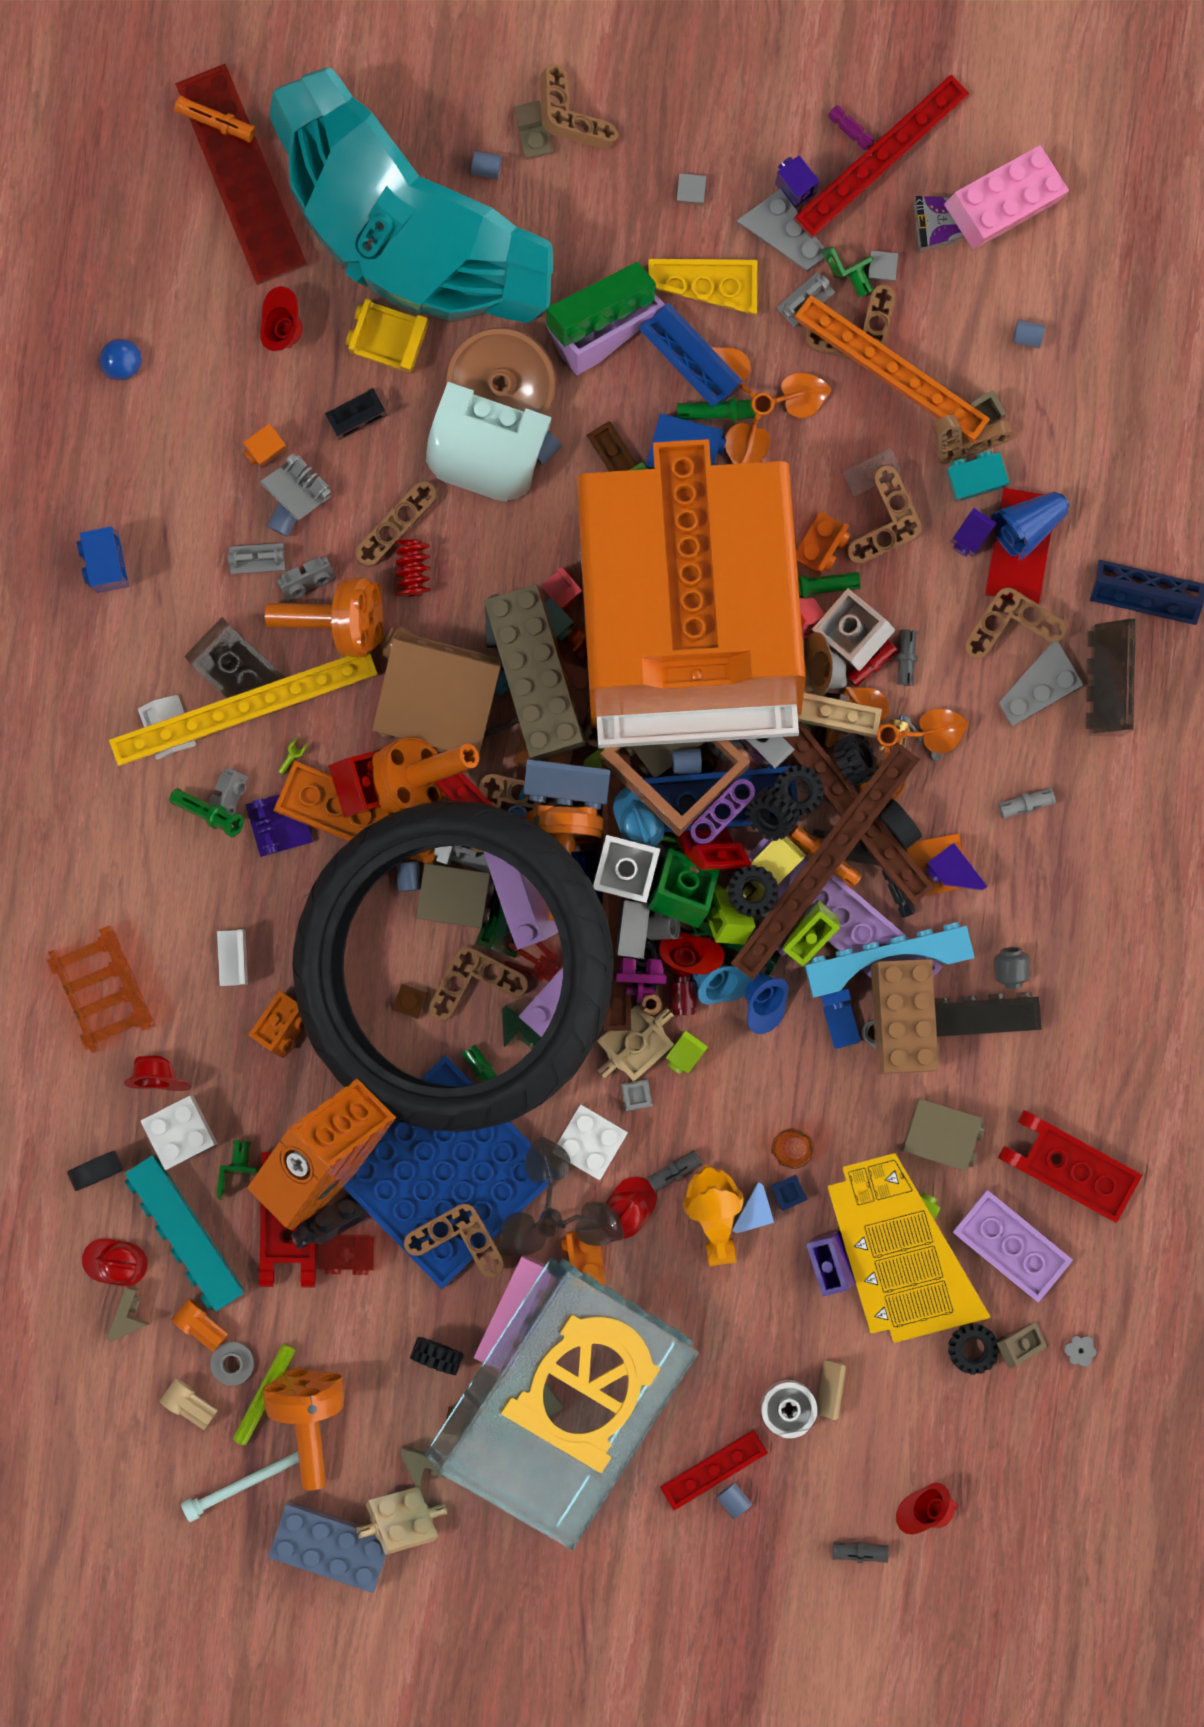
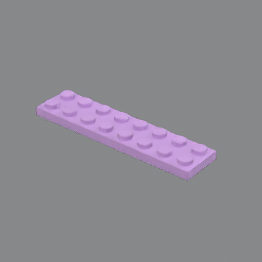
(857, 918)

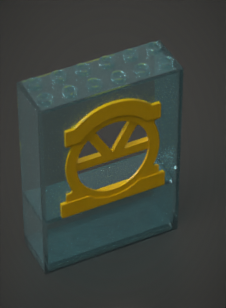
(499, 1430)

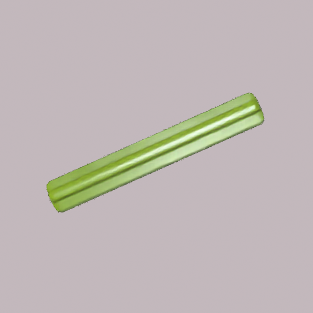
(257, 1406)

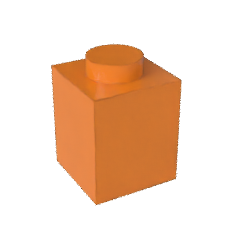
(264, 446)

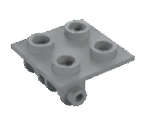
(296, 487)

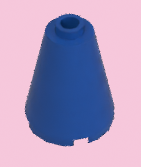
(1029, 522)

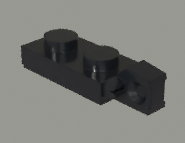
(329, 1222)

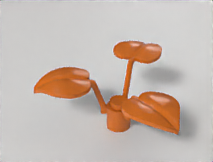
(803, 398)
(940, 727)

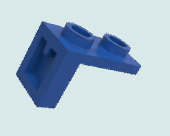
(840, 1018)

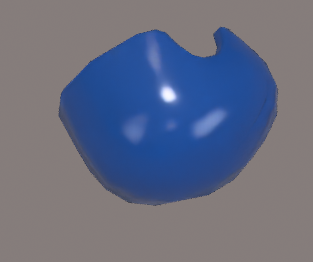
(120, 359)

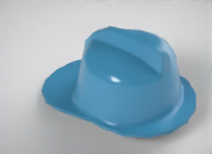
(636, 820)
(721, 985)

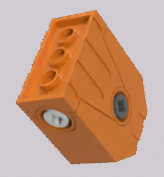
(320, 1154)

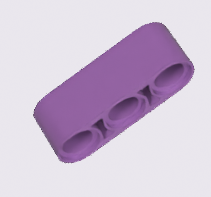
(734, 804)

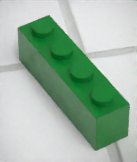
(600, 304)

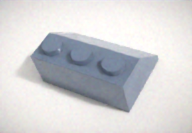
(566, 783)

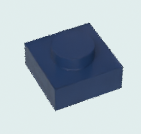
(789, 1192)

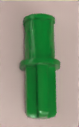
(479, 1064)

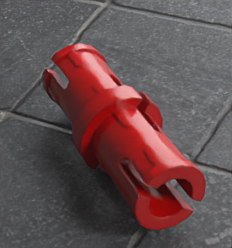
(883, 654)

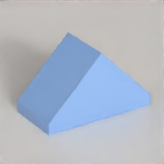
(754, 1212)

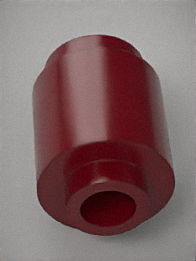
(683, 995)

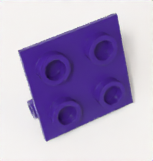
(274, 831)

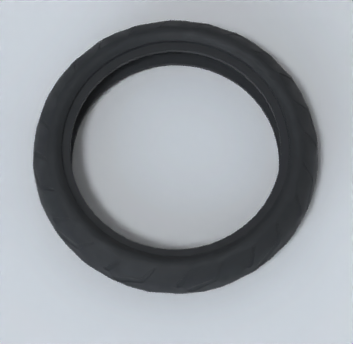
(585, 952)

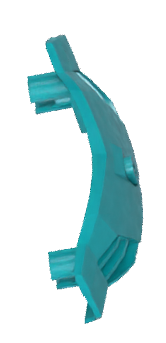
(436, 245)

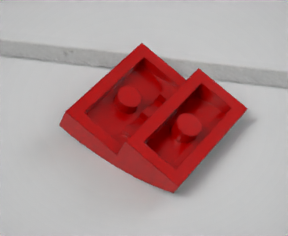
(718, 854)

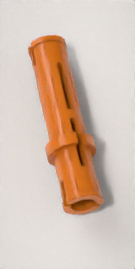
(243, 131)
(810, 845)

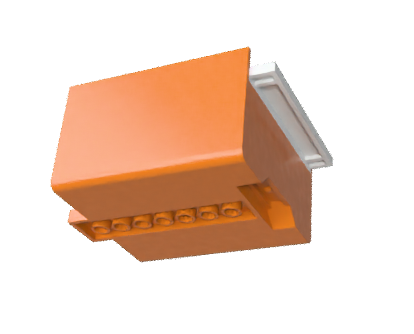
(691, 600)

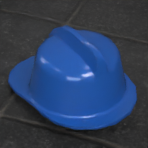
(765, 1002)

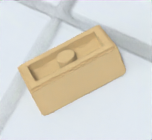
(831, 1389)

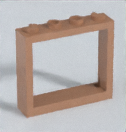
(660, 806)

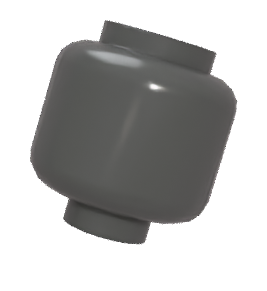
(1012, 967)

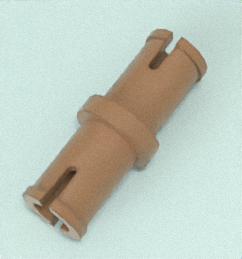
(658, 1004)

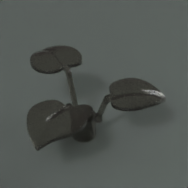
(520, 1233)

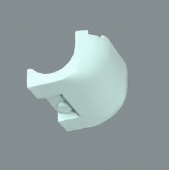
(484, 444)

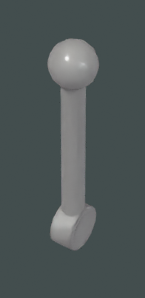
(934, 756)

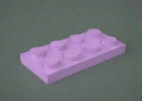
(1012, 1245)

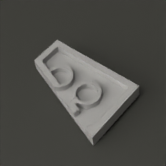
(774, 224)
(1041, 685)

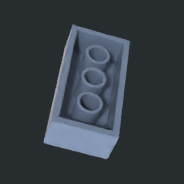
(327, 1547)

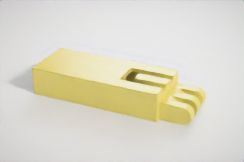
(777, 857)

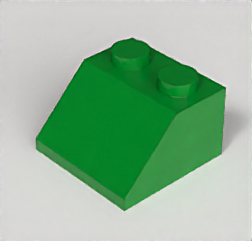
(682, 892)

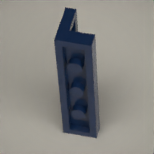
(1147, 596)

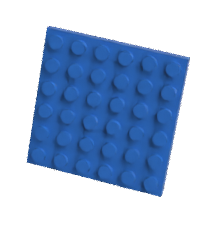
(427, 1172)

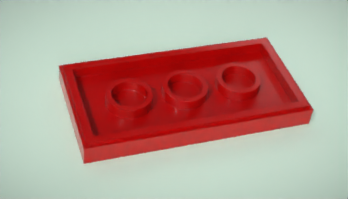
(1009, 572)

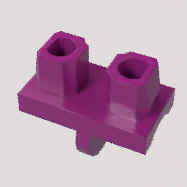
(653, 974)

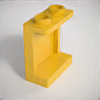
(387, 336)

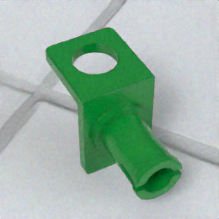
(853, 271)
(238, 1165)

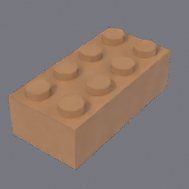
(904, 1016)

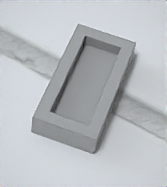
(632, 929)

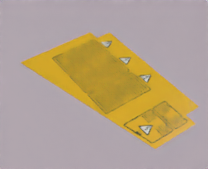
(898, 1263)

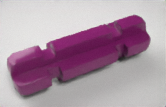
(851, 127)

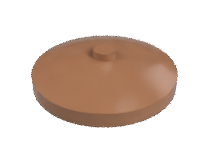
(505, 369)

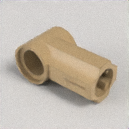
(182, 1400)

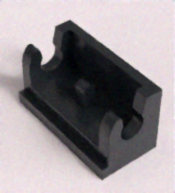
(356, 414)

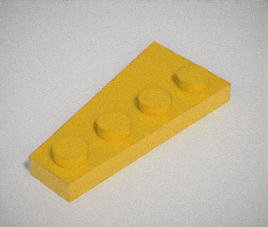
(711, 281)

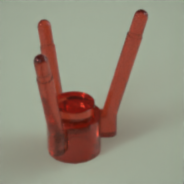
(545, 967)

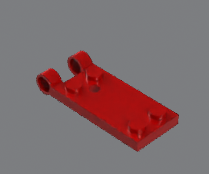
(1083, 1170)
(278, 1250)

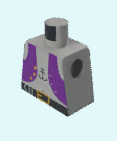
(934, 224)
(767, 751)

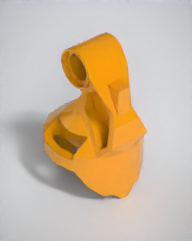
(713, 1203)

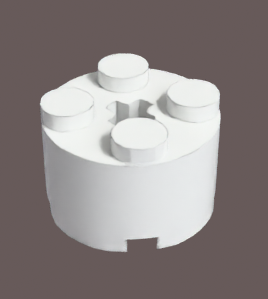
(776, 1398)

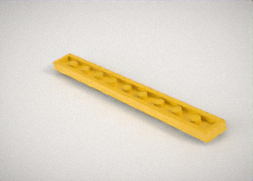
(241, 708)

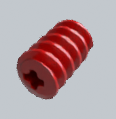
(412, 568)

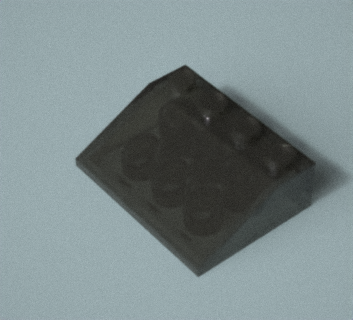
(1111, 678)

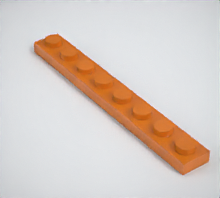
(889, 367)

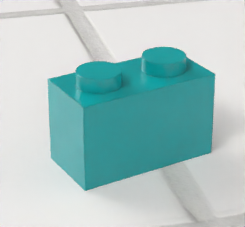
(977, 476)

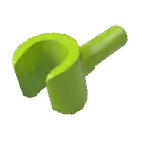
(293, 753)

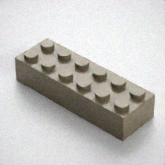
(535, 672)

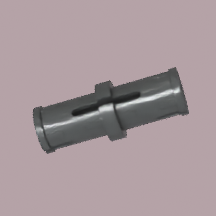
(907, 657)
(674, 1171)
(860, 1552)

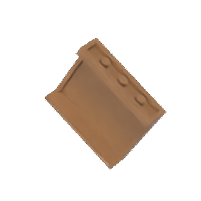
(436, 693)

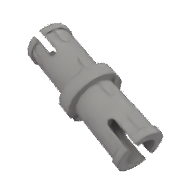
(1026, 803)

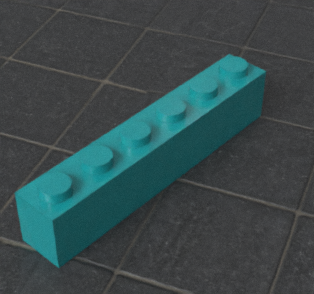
(185, 1233)

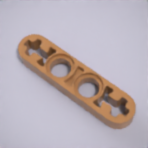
(396, 524)

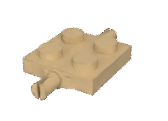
(639, 1048)
(401, 1520)

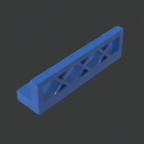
(692, 354)

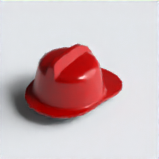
(280, 320)
(691, 955)
(154, 1073)
(633, 1203)
(114, 1262)
(926, 1509)

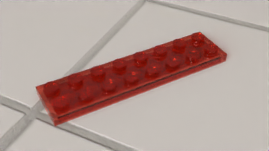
(243, 180)

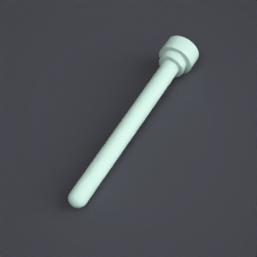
(194, 1508)

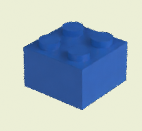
(103, 560)

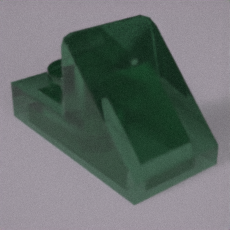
(513, 1024)

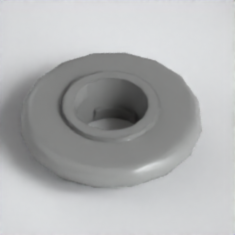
(246, 1363)

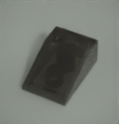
(231, 661)

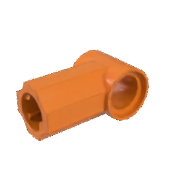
(194, 1321)

